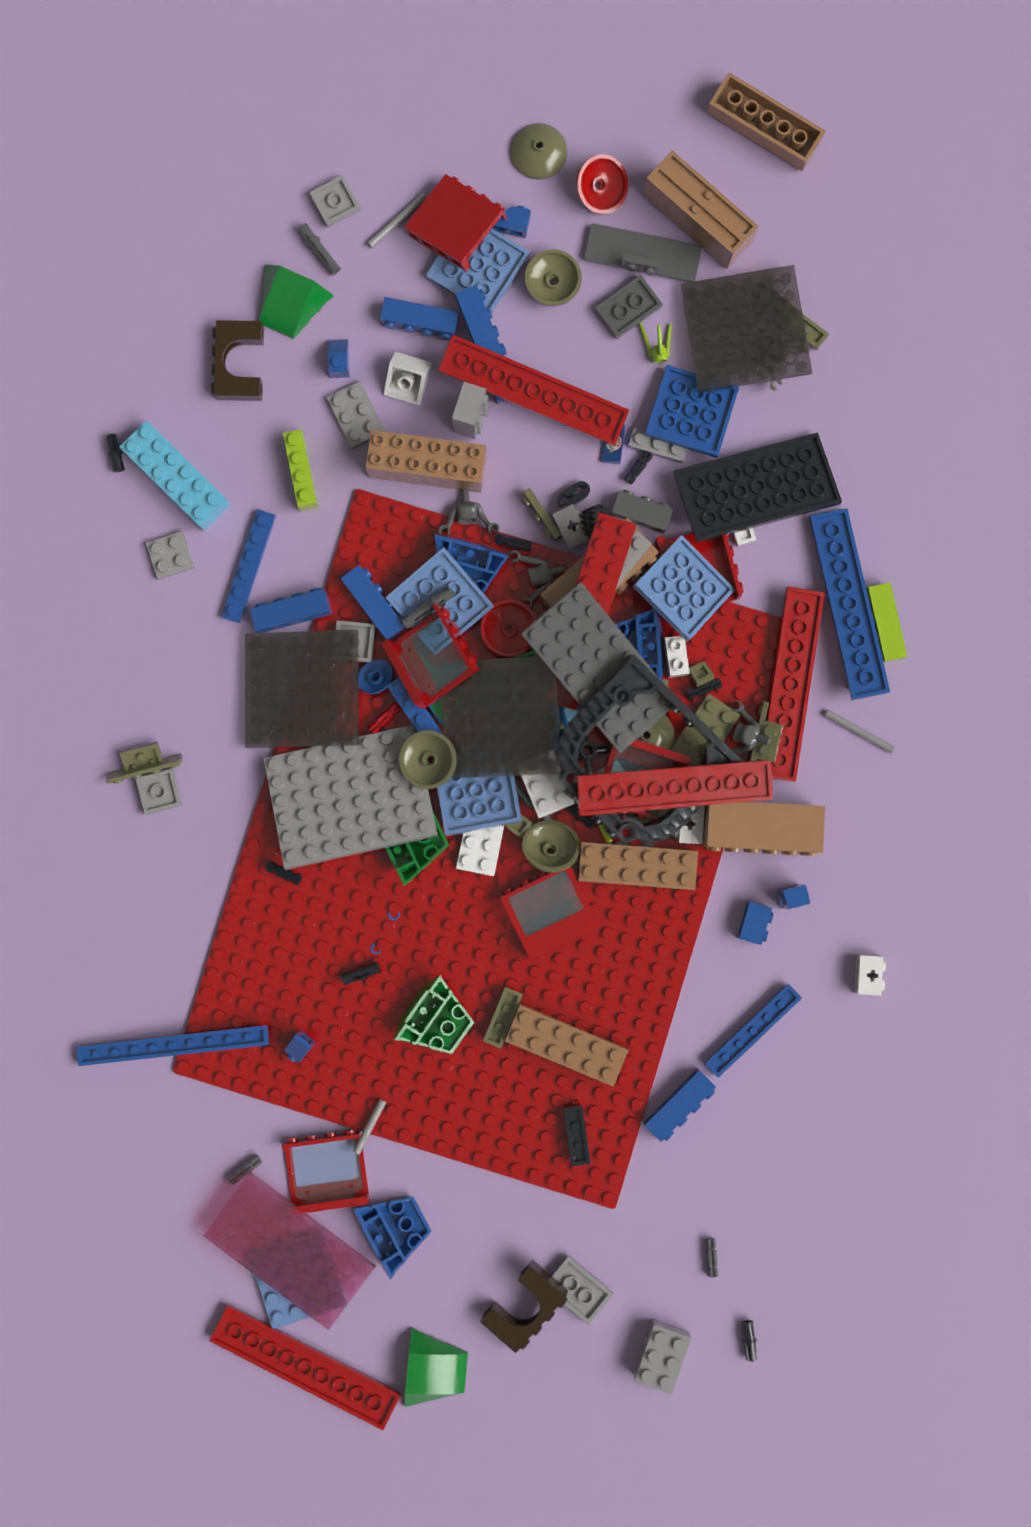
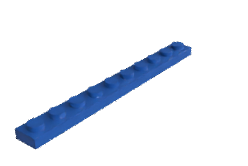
(173, 1045)

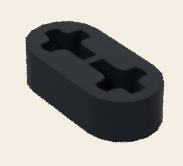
(571, 492)

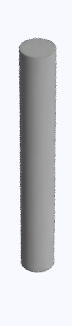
(369, 1126)

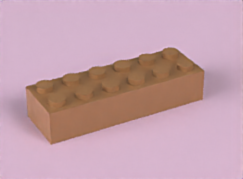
(765, 121)
(637, 866)
(566, 1044)

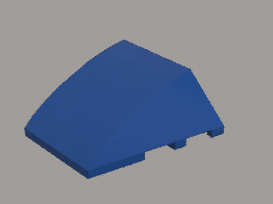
(476, 559)
(646, 636)
(393, 1231)

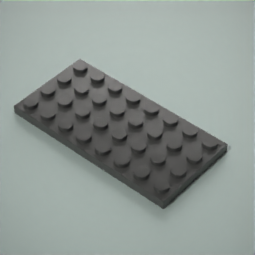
(583, 652)

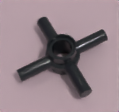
(593, 751)

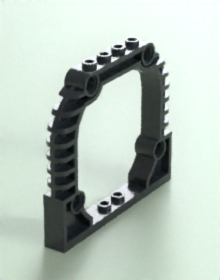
(634, 679)

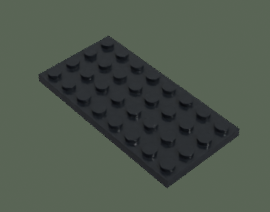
(757, 487)

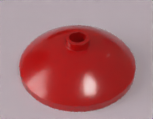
(611, 182)
(503, 615)

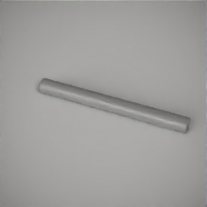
(397, 220)
(859, 731)

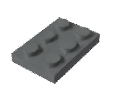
(628, 307)

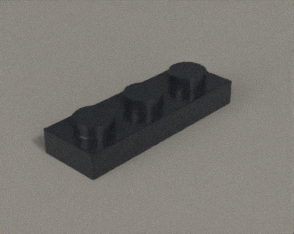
(576, 1135)

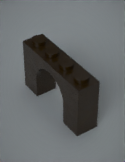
(227, 336)
(516, 1331)

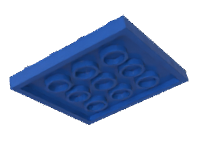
(690, 417)

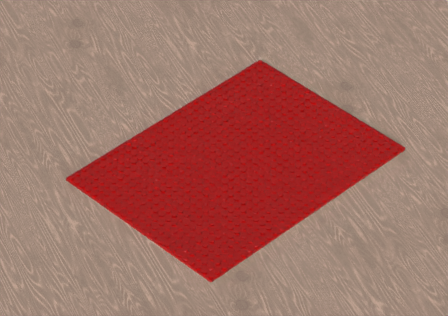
(288, 943)

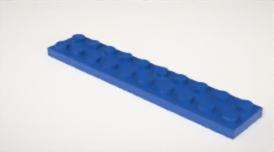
(849, 604)

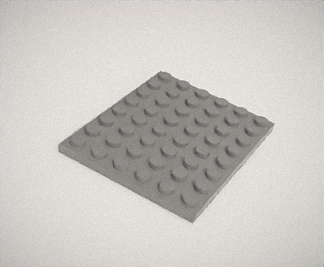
(346, 800)

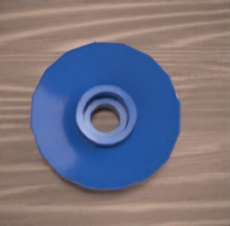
(371, 672)

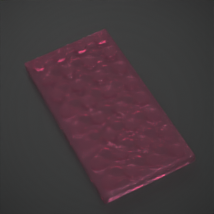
(289, 1250)

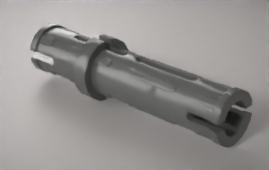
(314, 243)
(426, 608)

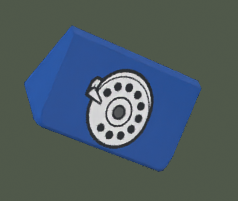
(613, 454)

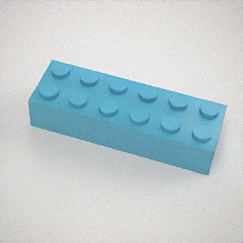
(175, 475)

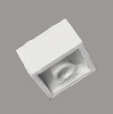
(407, 378)

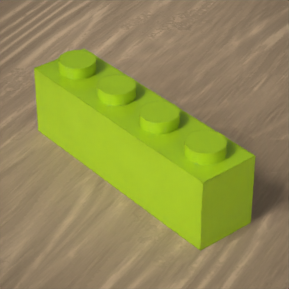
(300, 470)
(887, 622)

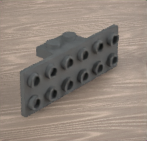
(643, 253)

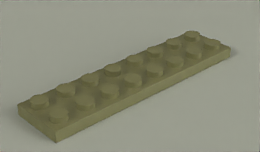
(690, 742)

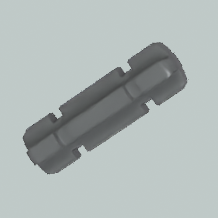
(711, 1257)

